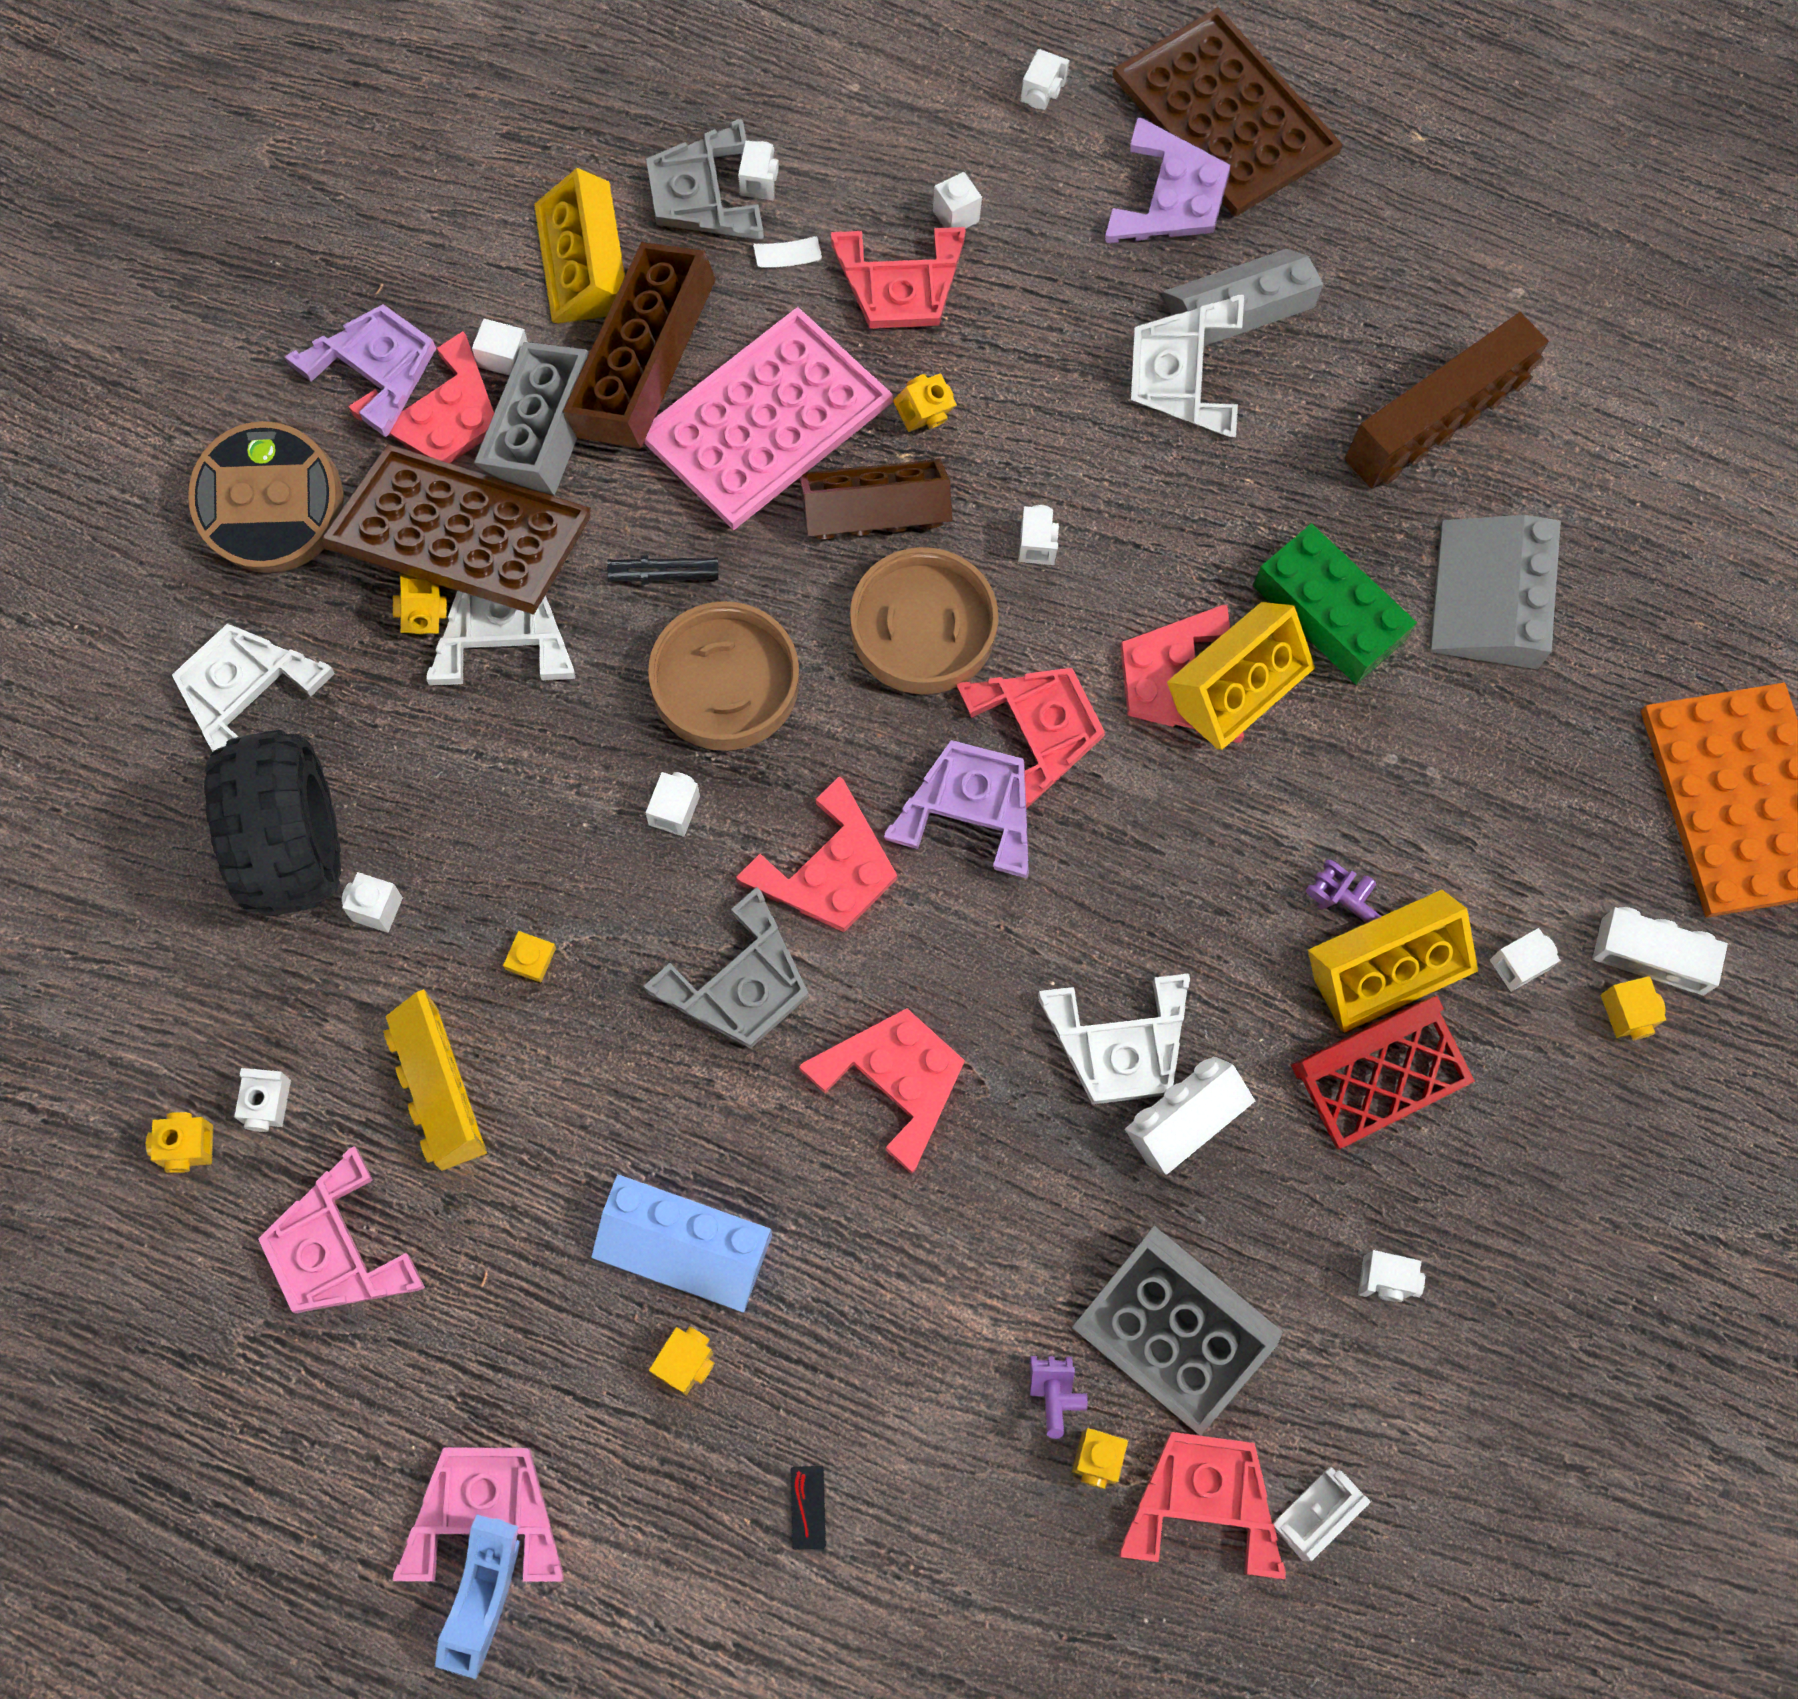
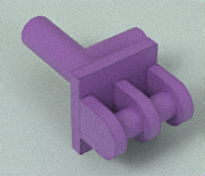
(1338, 891)
(1055, 1382)

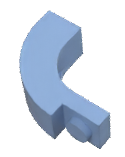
(479, 1598)

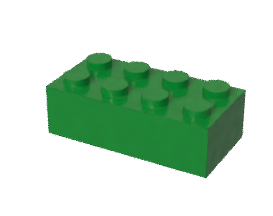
(1335, 603)

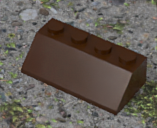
(876, 498)

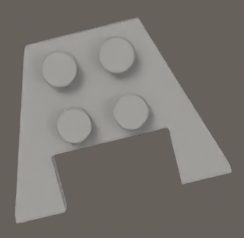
(688, 190)
(750, 991)

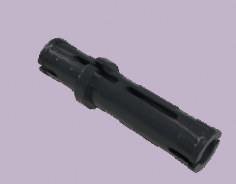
(618, 569)

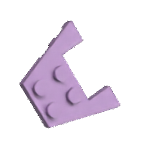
(1186, 190)
(381, 350)
(976, 789)

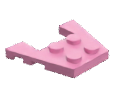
(317, 1255)
(485, 1483)

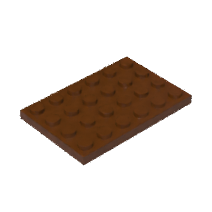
(1231, 103)
(458, 528)

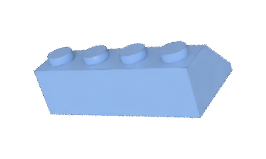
(681, 1243)

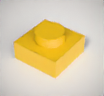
(529, 956)

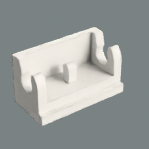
(1320, 1514)

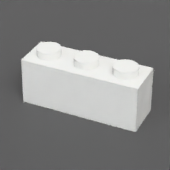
(1660, 950)
(1189, 1114)

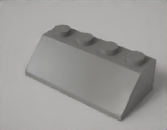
(1271, 288)
(529, 432)

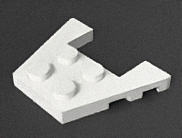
(1171, 363)
(488, 624)
(233, 673)
(1122, 1057)

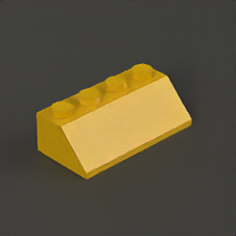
(579, 247)
(1242, 673)
(1394, 959)
(434, 1083)

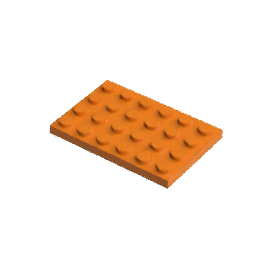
(1733, 793)

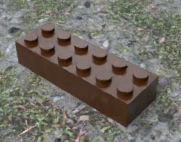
(640, 345)
(1446, 401)

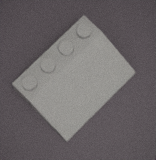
(1496, 589)
(1178, 1330)

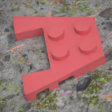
(900, 291)
(451, 416)
(1161, 654)
(1051, 716)
(840, 877)
(904, 1063)
(1209, 1484)

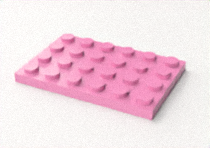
(766, 417)

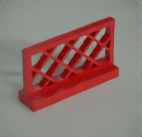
(1376, 1038)

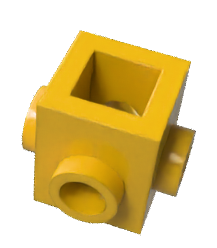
(925, 402)
(419, 605)
(180, 1142)

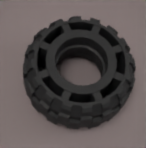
(272, 823)

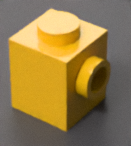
(1634, 1008)
(684, 1360)
(1099, 1458)

